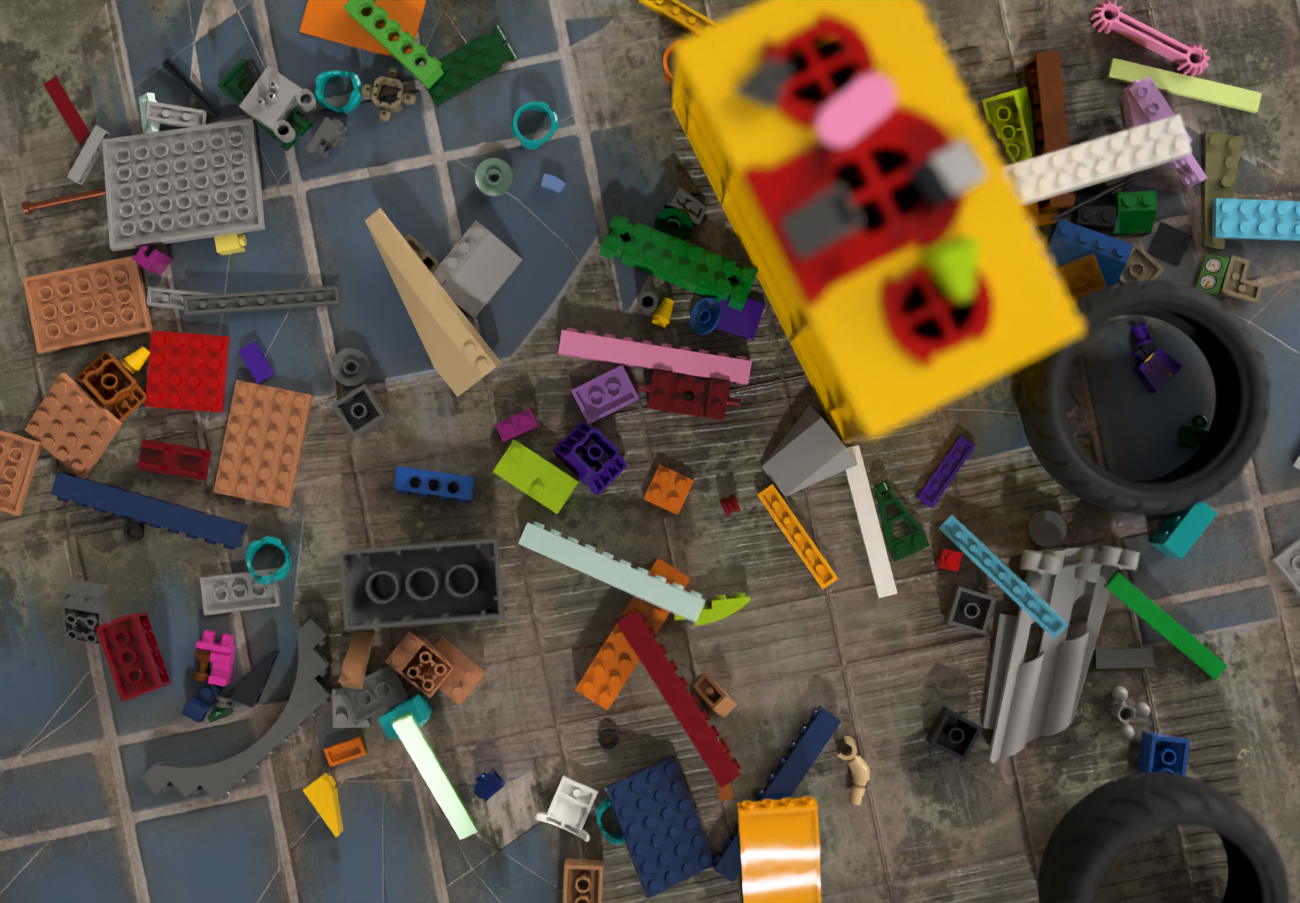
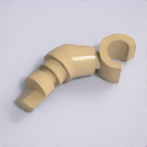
(859, 770)

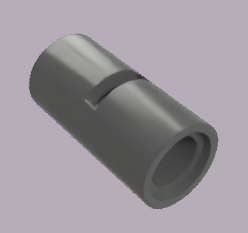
(647, 296)

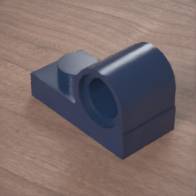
(200, 705)

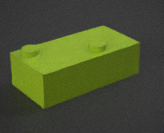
(536, 476)

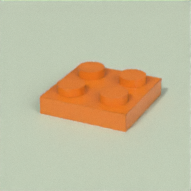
(668, 489)

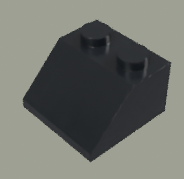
(1096, 215)

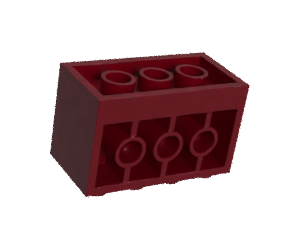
(133, 656)

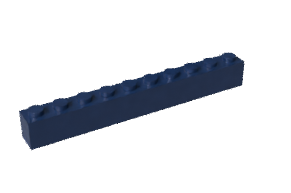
(149, 509)
(784, 781)

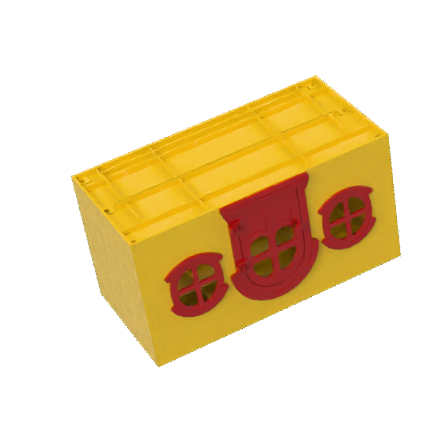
(848, 297)

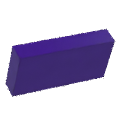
(256, 362)

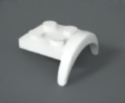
(570, 807)

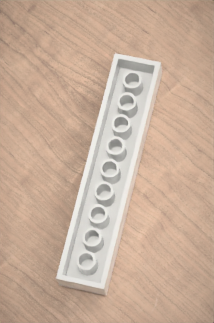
(1099, 160)

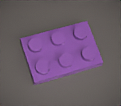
(605, 394)

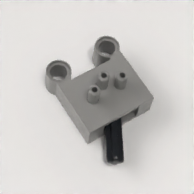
(274, 99)

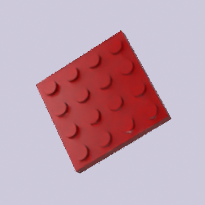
(187, 371)

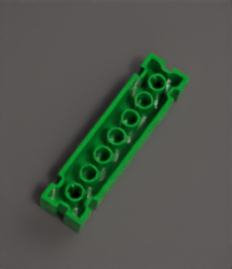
(678, 262)

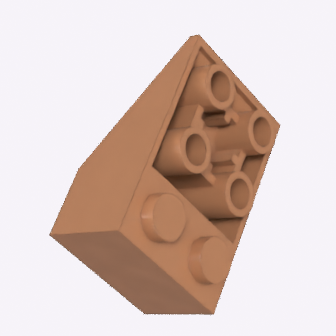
(420, 663)

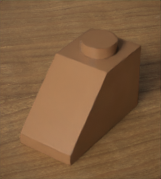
(714, 695)

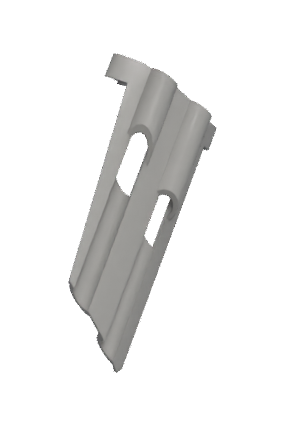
(1045, 692)

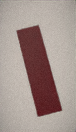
(67, 110)

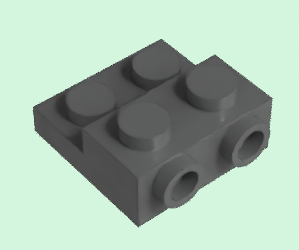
(329, 134)

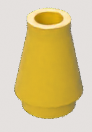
(663, 313)
(136, 360)

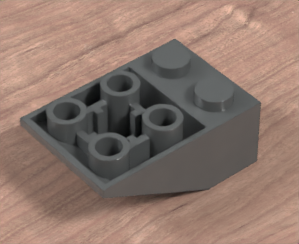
(821, 222)
(85, 608)

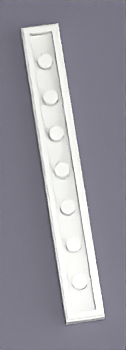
(870, 526)

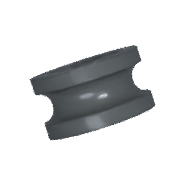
(223, 701)

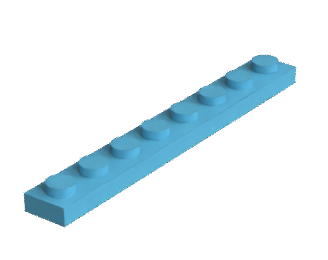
(1003, 576)

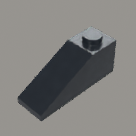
(251, 686)

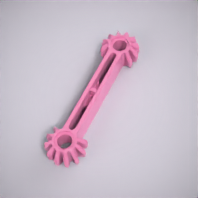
(1150, 38)

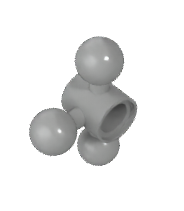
(1141, 710)

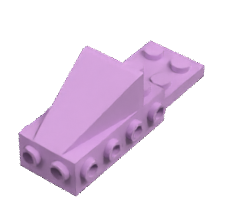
(1141, 110)

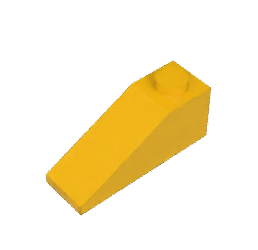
(325, 799)

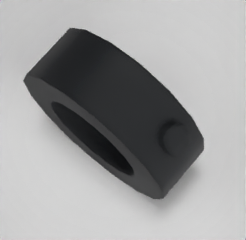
(126, 533)
(605, 745)

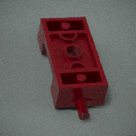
(709, 400)

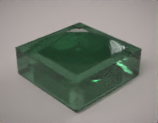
(219, 713)

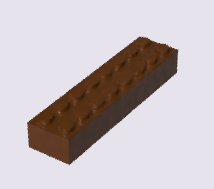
(1048, 116)

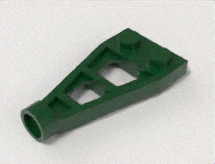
(904, 545)

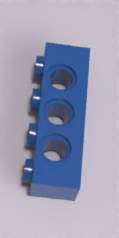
(404, 478)

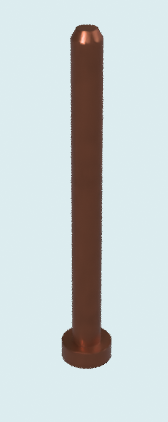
(28, 207)

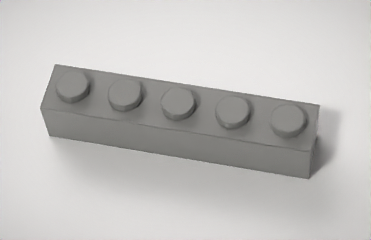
(88, 155)

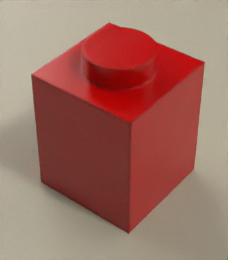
(948, 559)

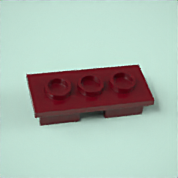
(174, 459)

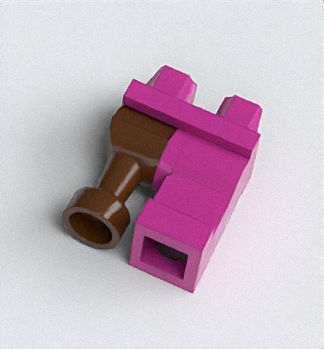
(220, 654)

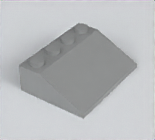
(476, 269)

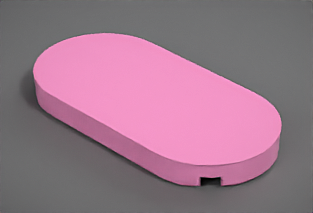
(856, 110)

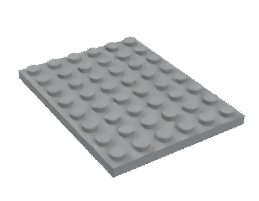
(183, 184)

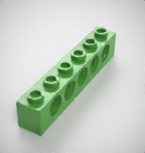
(426, 74)

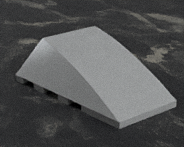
(807, 455)

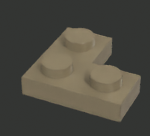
(1236, 285)

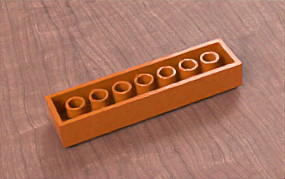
(616, 657)

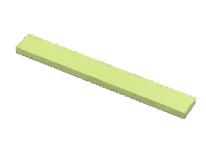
(1186, 85)

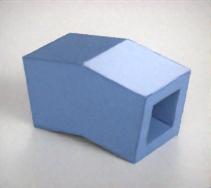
(553, 183)

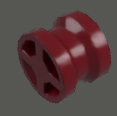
(729, 505)

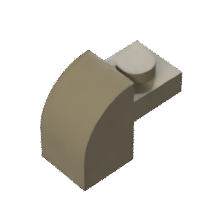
(429, 261)

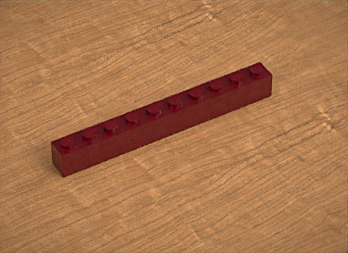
(678, 697)

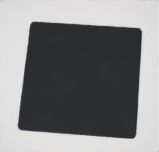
(1169, 244)

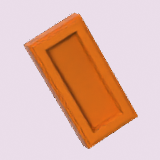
(345, 751)

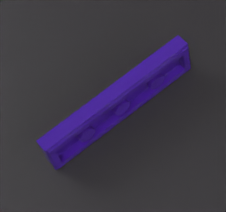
(945, 471)

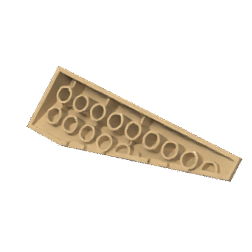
(446, 333)

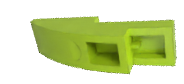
(720, 608)

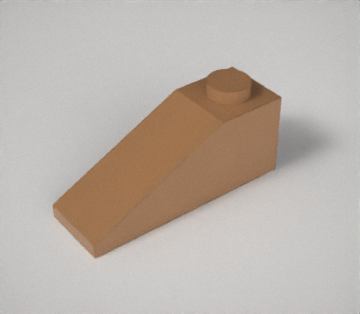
(356, 660)

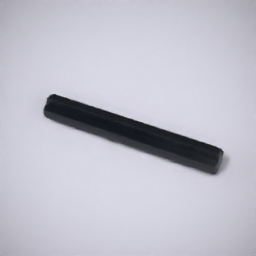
(191, 88)

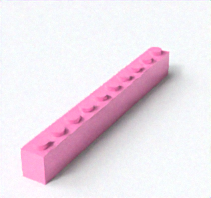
(654, 357)

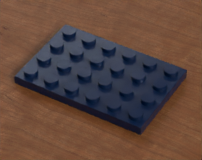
(659, 826)

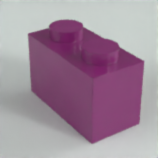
(517, 425)

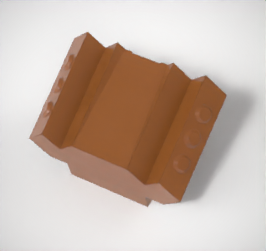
(111, 386)

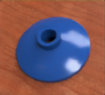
(705, 316)

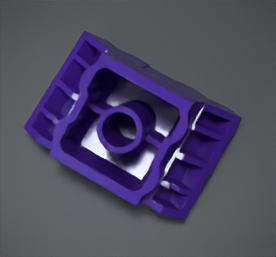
(590, 457)

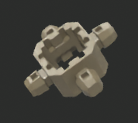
(375, 92)

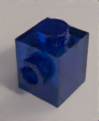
(488, 784)

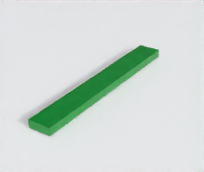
(1165, 625)

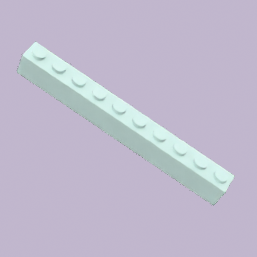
(612, 572)

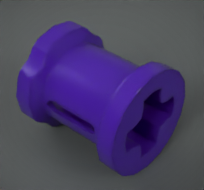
(1142, 334)

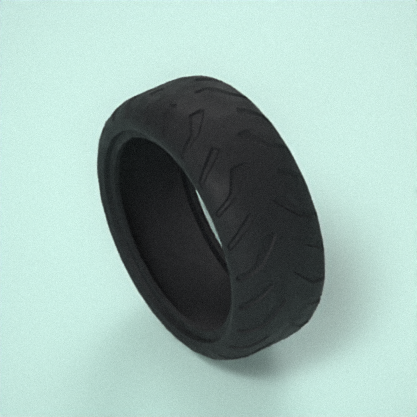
(1238, 417)
(1142, 803)

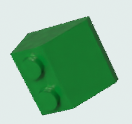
(1135, 212)

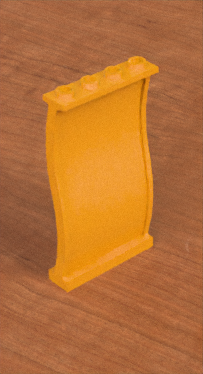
(780, 850)

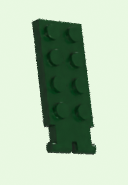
(471, 65)
(238, 85)

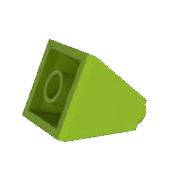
(954, 265)

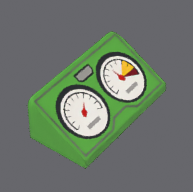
(1211, 274)

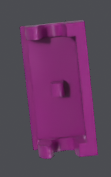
(156, 262)

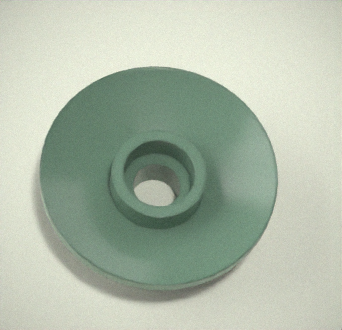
(490, 168)

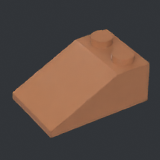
(464, 675)

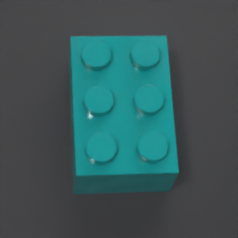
(1182, 530)
(417, 705)

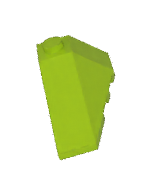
(1013, 122)

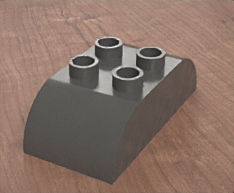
(421, 583)

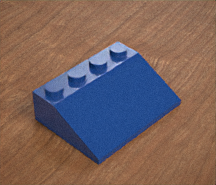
(1073, 241)

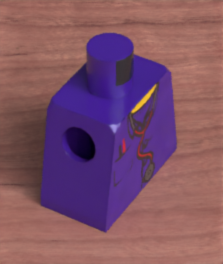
(1154, 368)

